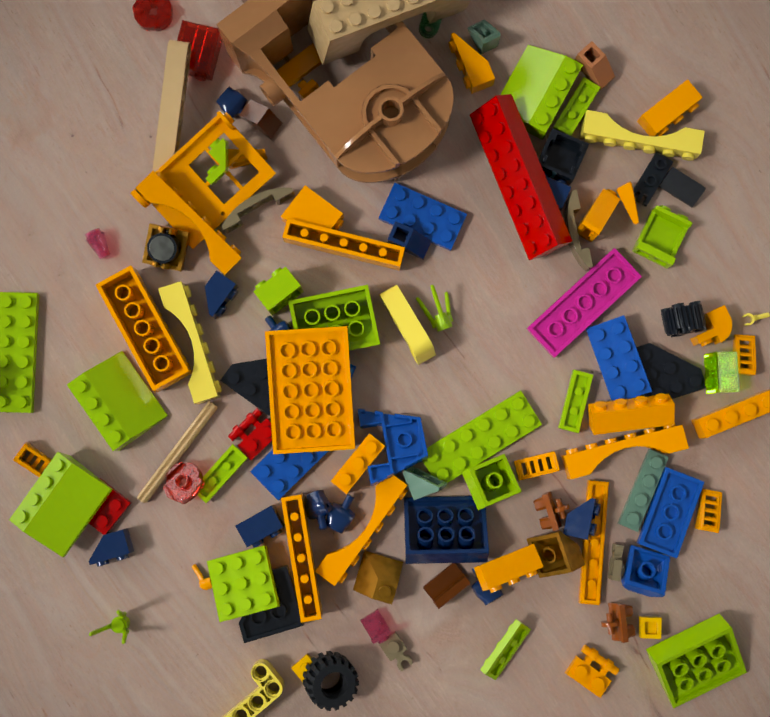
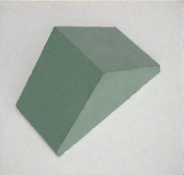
(484, 36)
(422, 483)

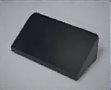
(682, 187)

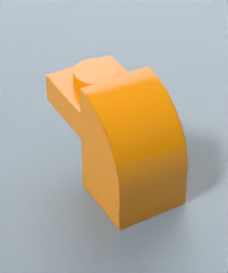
(718, 327)

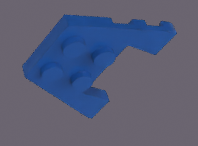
(402, 439)

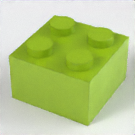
(278, 290)
(491, 481)

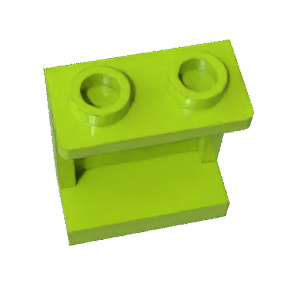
(662, 236)

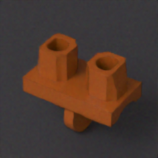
(547, 502)
(617, 622)

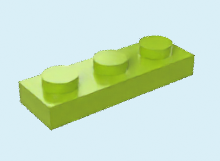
(576, 107)
(575, 401)
(221, 472)
(505, 649)

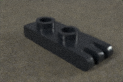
(652, 177)

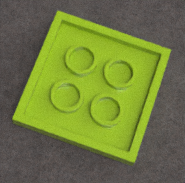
(243, 583)

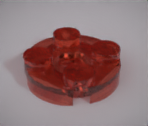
(153, 22)
(193, 484)

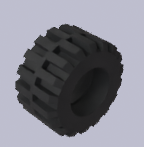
(339, 693)

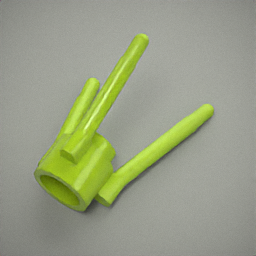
(442, 320)
(119, 625)

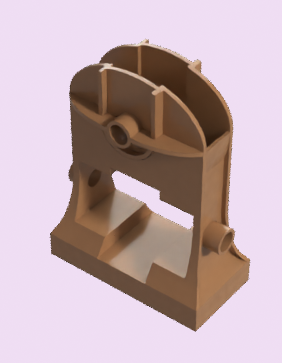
(373, 121)

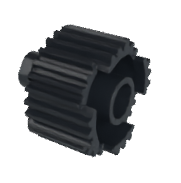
(683, 319)

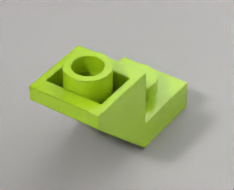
(219, 152)

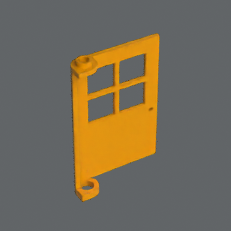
(196, 190)

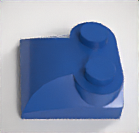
(646, 572)

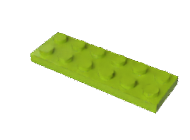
(18, 351)
(481, 438)

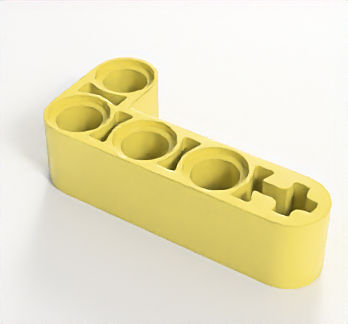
(408, 324)
(263, 690)

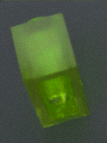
(721, 372)

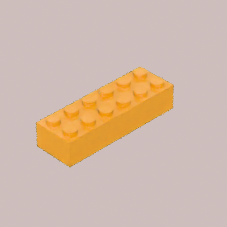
(144, 328)

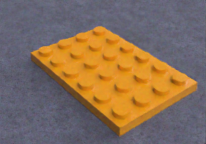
(310, 390)

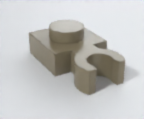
(616, 568)
(394, 648)

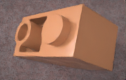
(595, 65)

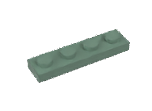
(643, 490)

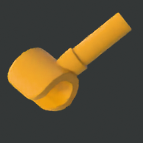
(205, 583)

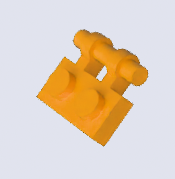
(588, 676)

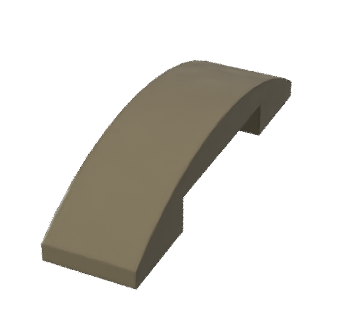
(278, 194)
(583, 255)

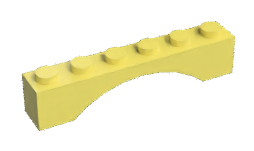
(601, 128)
(202, 382)

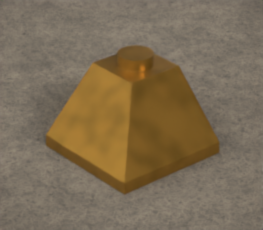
(557, 554)
(378, 577)

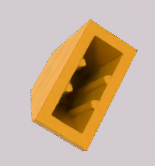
(313, 209)
(598, 214)

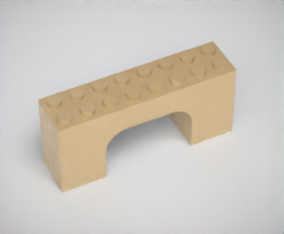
(342, 25)

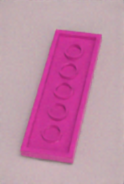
(584, 302)

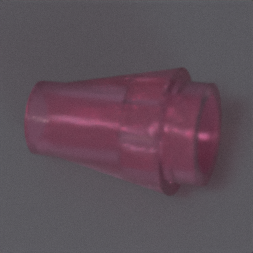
(98, 243)

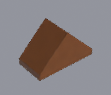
(261, 118)

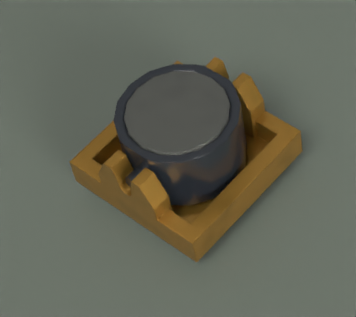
(166, 247)

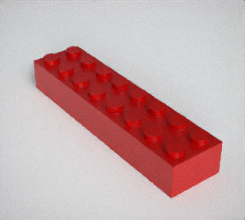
(520, 177)

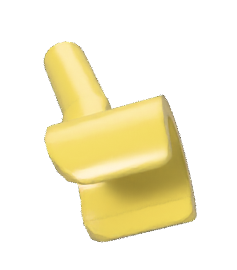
(755, 317)

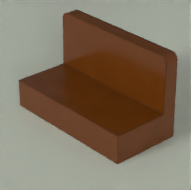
(446, 585)

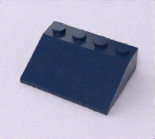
(445, 530)

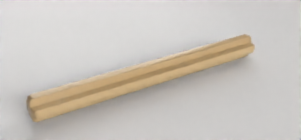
(177, 452)

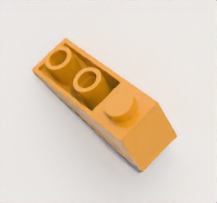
(473, 65)

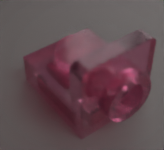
(376, 627)

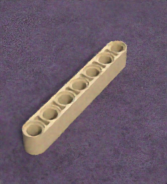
(172, 101)

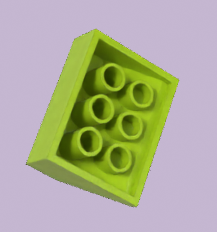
(541, 86)
(339, 308)
(117, 401)
(61, 504)
(697, 660)

